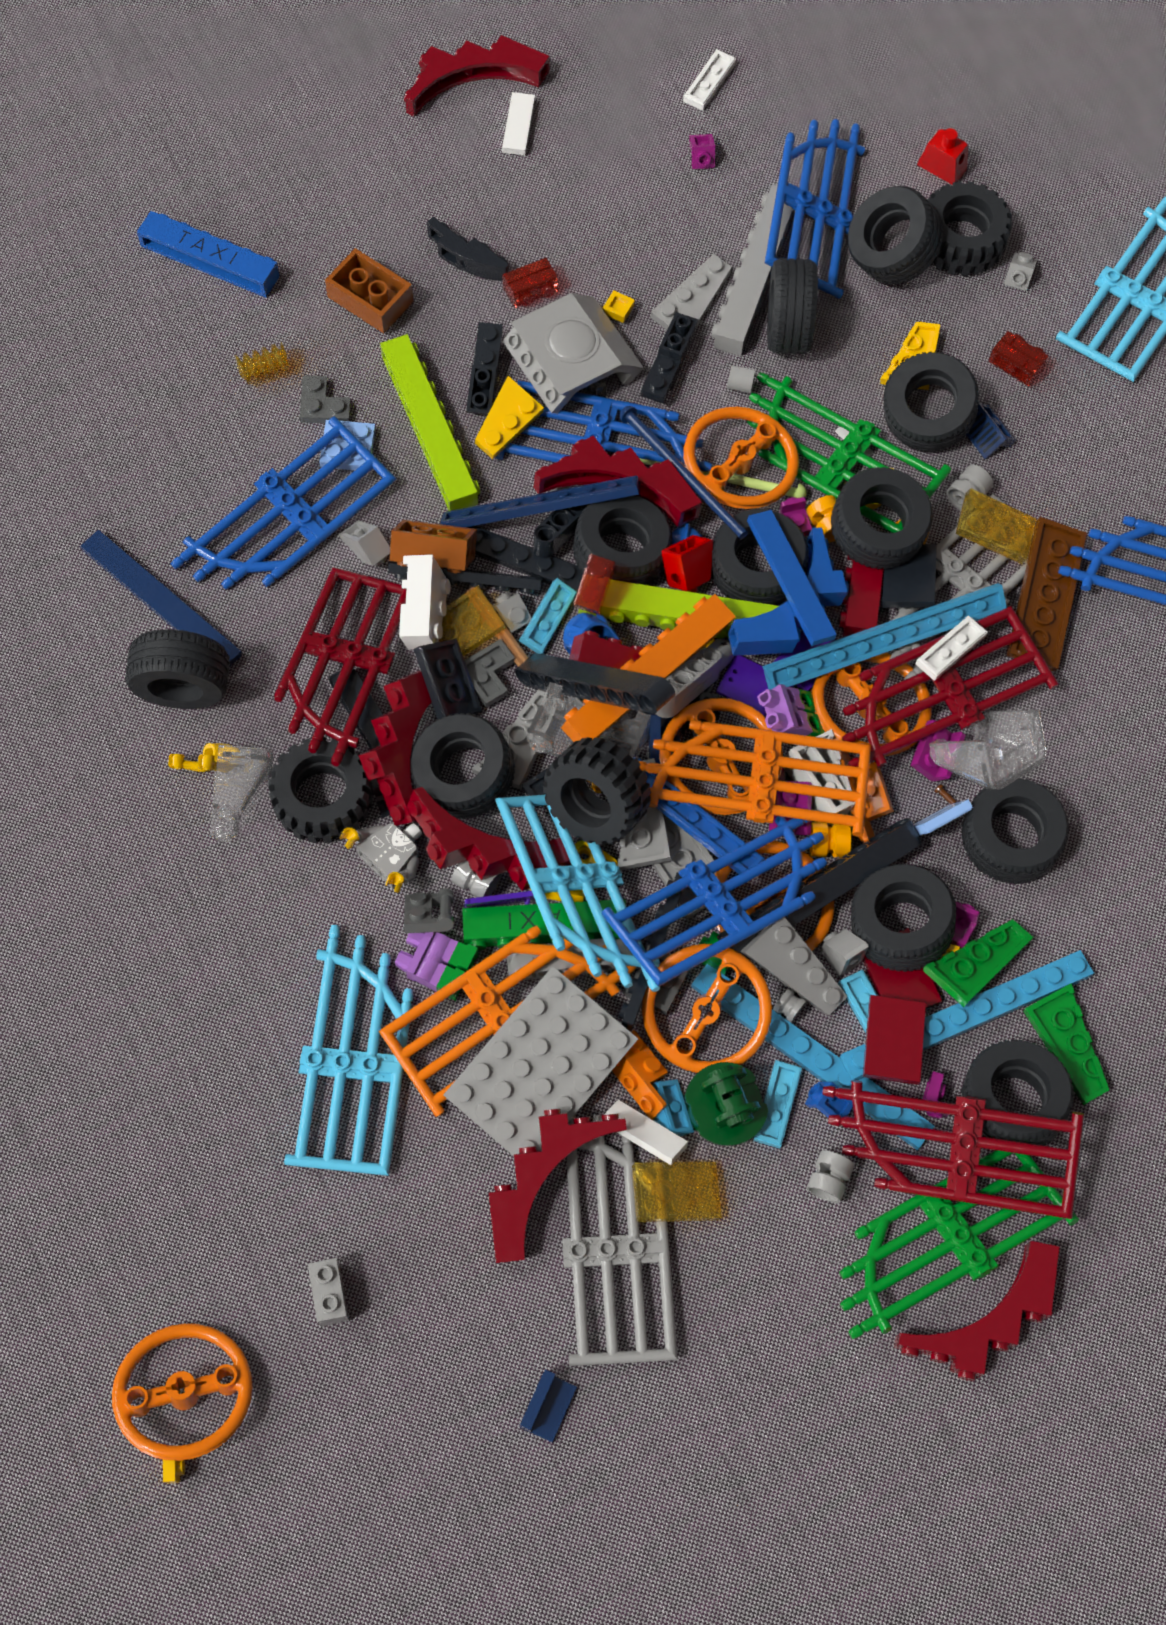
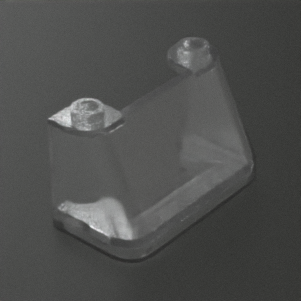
(548, 737)
(1003, 749)
(237, 788)

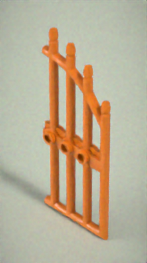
(764, 774)
(488, 1002)

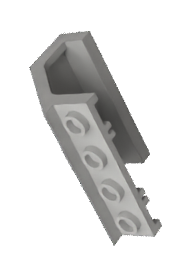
(569, 349)

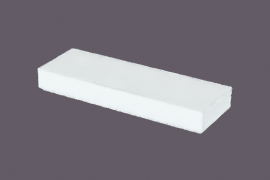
(709, 80)
(518, 123)
(951, 648)
(649, 1134)

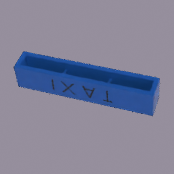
(208, 253)

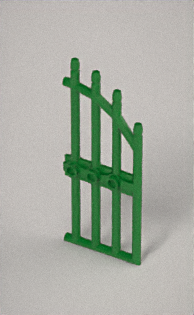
(847, 452)
(958, 1238)

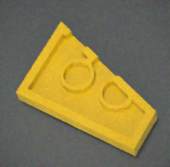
(920, 339)
(507, 418)

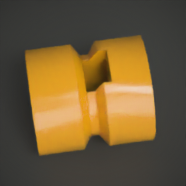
(820, 515)
(836, 840)

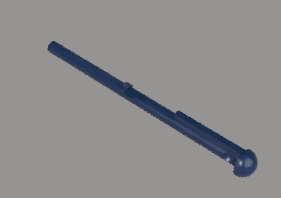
(628, 415)

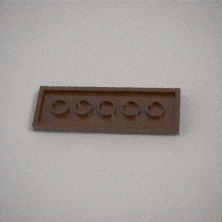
(1045, 593)

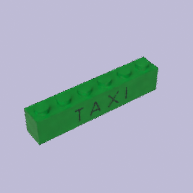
(502, 924)

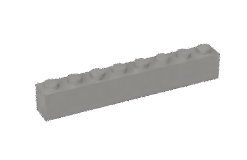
(750, 280)

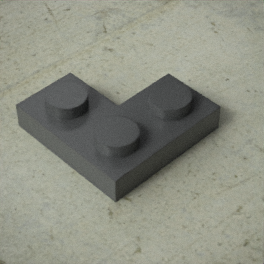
(315, 404)
(483, 670)

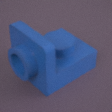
(825, 1104)

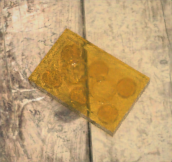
(996, 526)
(471, 621)
(676, 1191)

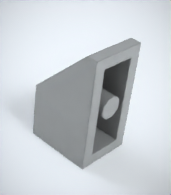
(366, 542)
(844, 951)

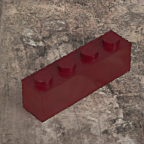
(862, 598)
(595, 650)

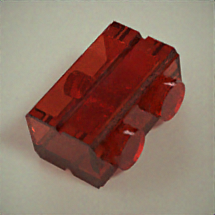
(530, 283)
(1018, 358)
(594, 584)

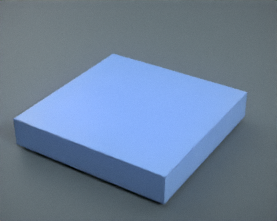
(942, 817)

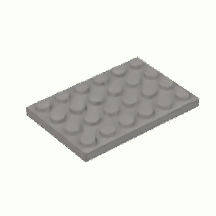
(540, 1060)

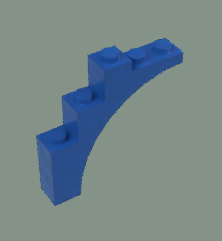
(780, 629)

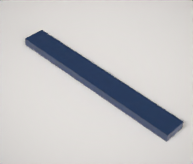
(543, 502)
(151, 591)

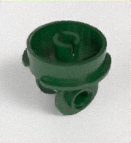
(738, 1098)

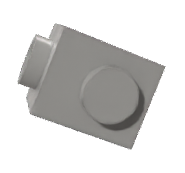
(1020, 270)
(512, 610)

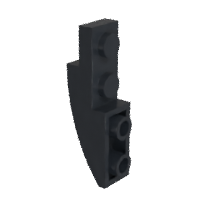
(470, 257)
(669, 358)
(485, 368)

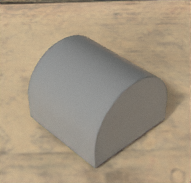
(741, 379)

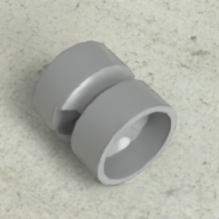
(972, 477)
(467, 878)
(830, 1175)

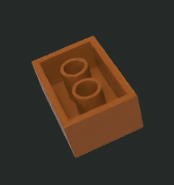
(369, 290)
(450, 545)

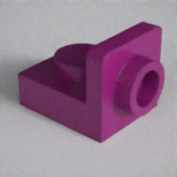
(702, 151)
(795, 510)
(934, 1091)

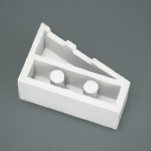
(425, 601)
(821, 779)

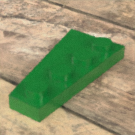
(978, 962)
(1063, 1032)

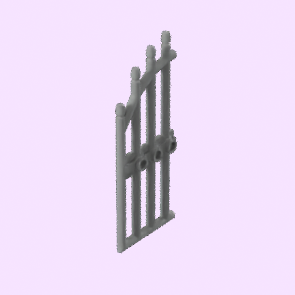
(962, 577)
(615, 1250)

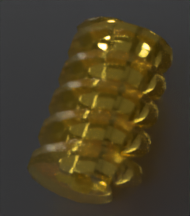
(262, 363)

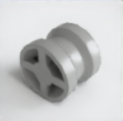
(790, 1005)

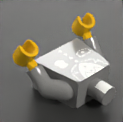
(387, 851)

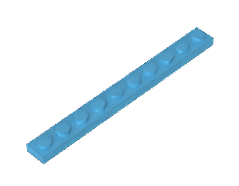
(884, 637)
(989, 1005)
(806, 1051)

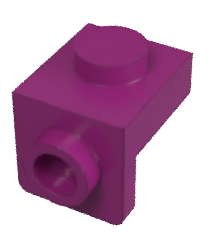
(966, 923)

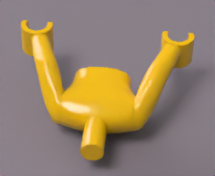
(205, 762)

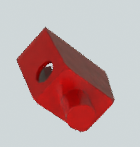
(945, 156)
(688, 563)

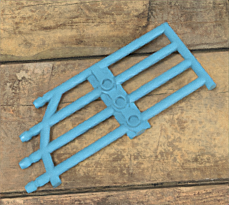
(1130, 292)
(572, 877)
(349, 1064)

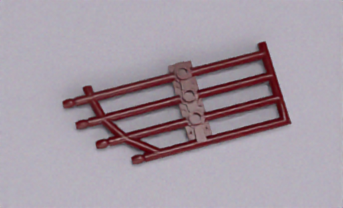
(348, 652)
(950, 687)
(965, 1149)

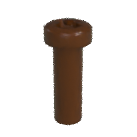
(944, 794)

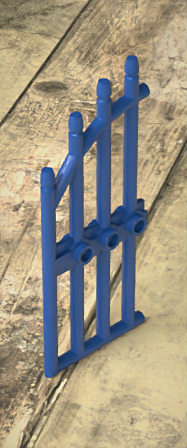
(817, 207)
(601, 425)
(293, 507)
(1128, 541)
(720, 902)

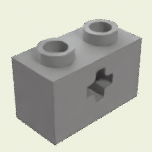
(328, 1292)

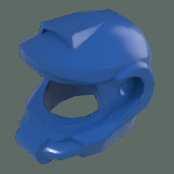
(587, 622)

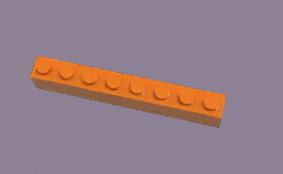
(659, 660)

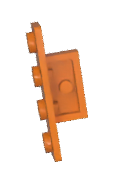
(877, 799)
(638, 1072)

